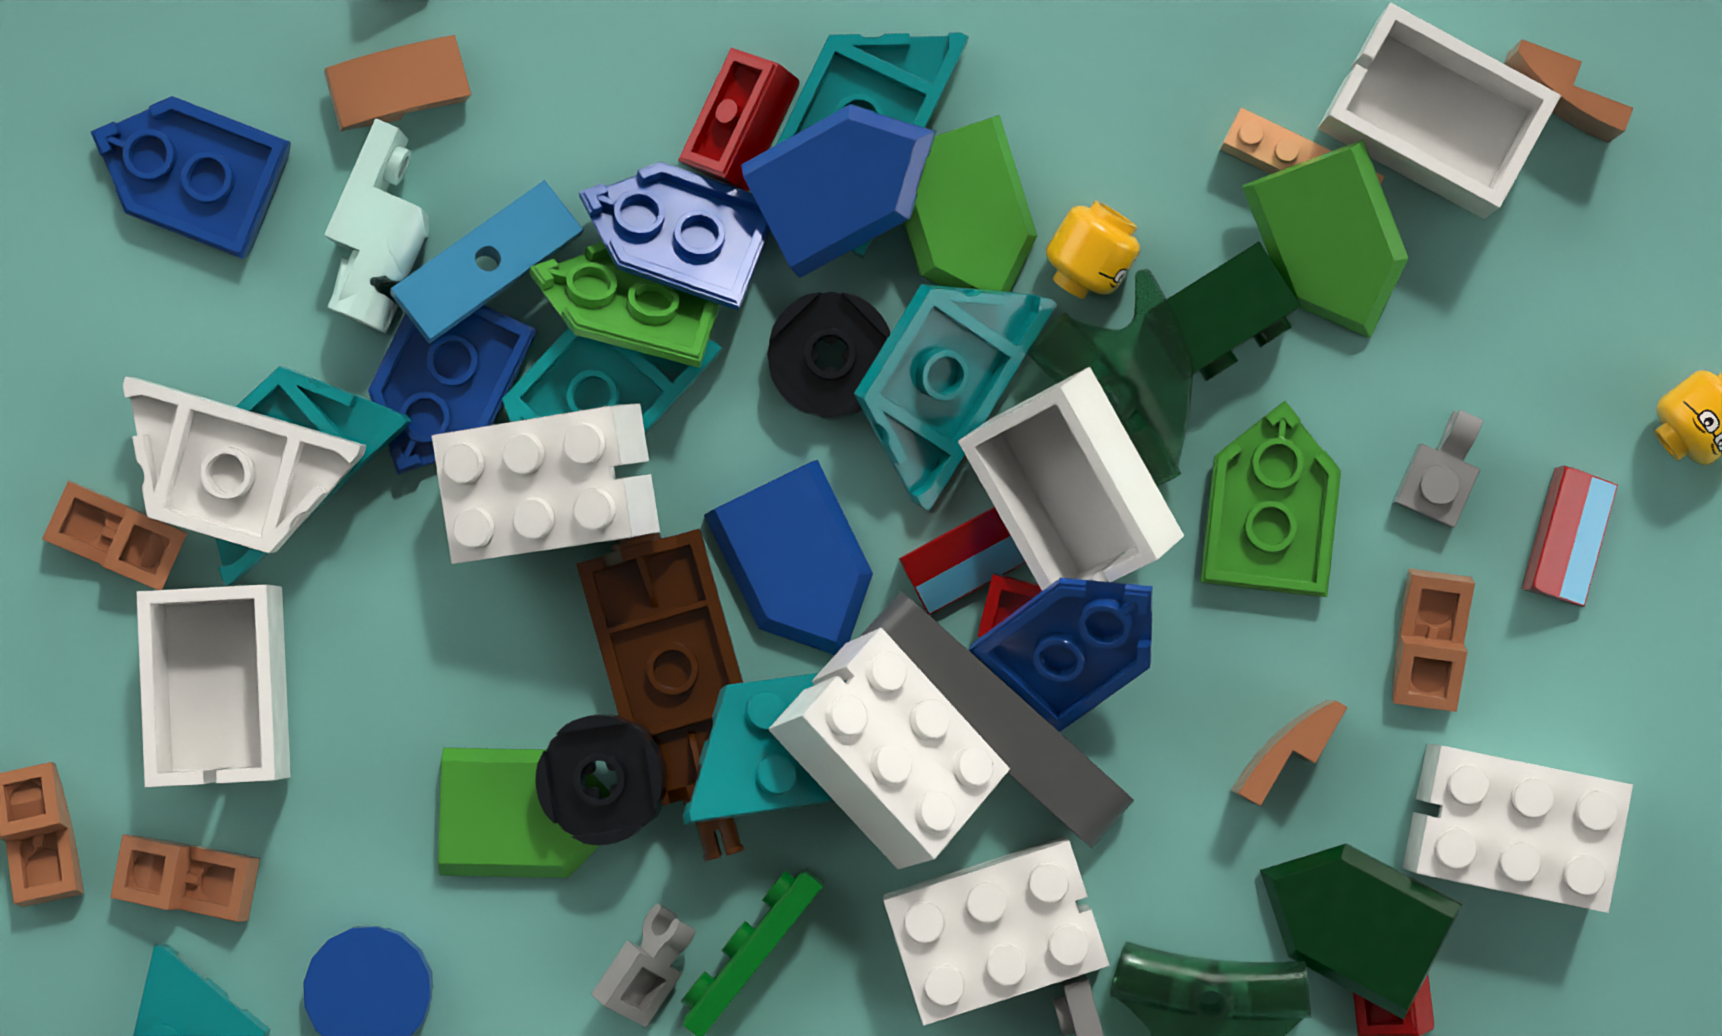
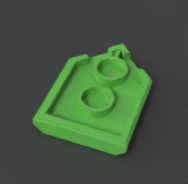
(971, 211)
(1331, 235)
(625, 308)
(1272, 510)
(495, 819)

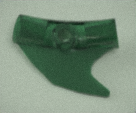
(1139, 364)
(1167, 988)

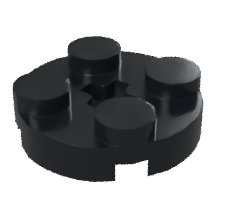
(793, 351)
(580, 809)

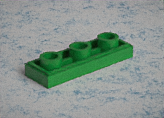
(749, 949)

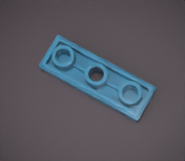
(515, 237)

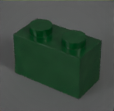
(1231, 307)

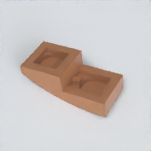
(397, 82)
(1576, 106)
(114, 535)
(1432, 639)
(1302, 736)
(38, 836)
(185, 877)

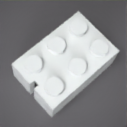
(1439, 111)
(544, 483)
(1071, 485)
(213, 685)
(890, 749)
(1518, 827)
(995, 930)

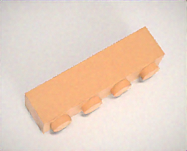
(1268, 144)

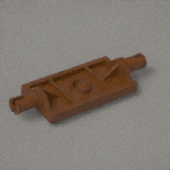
(666, 653)

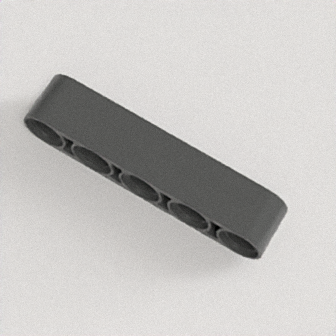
(1019, 735)

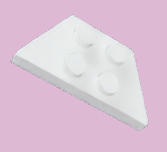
(231, 467)

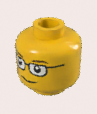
(1093, 250)
(1692, 418)

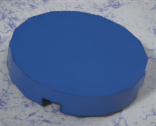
(368, 984)

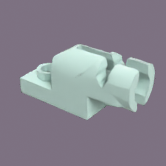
(377, 228)

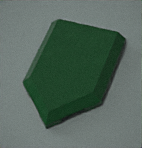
(1360, 923)

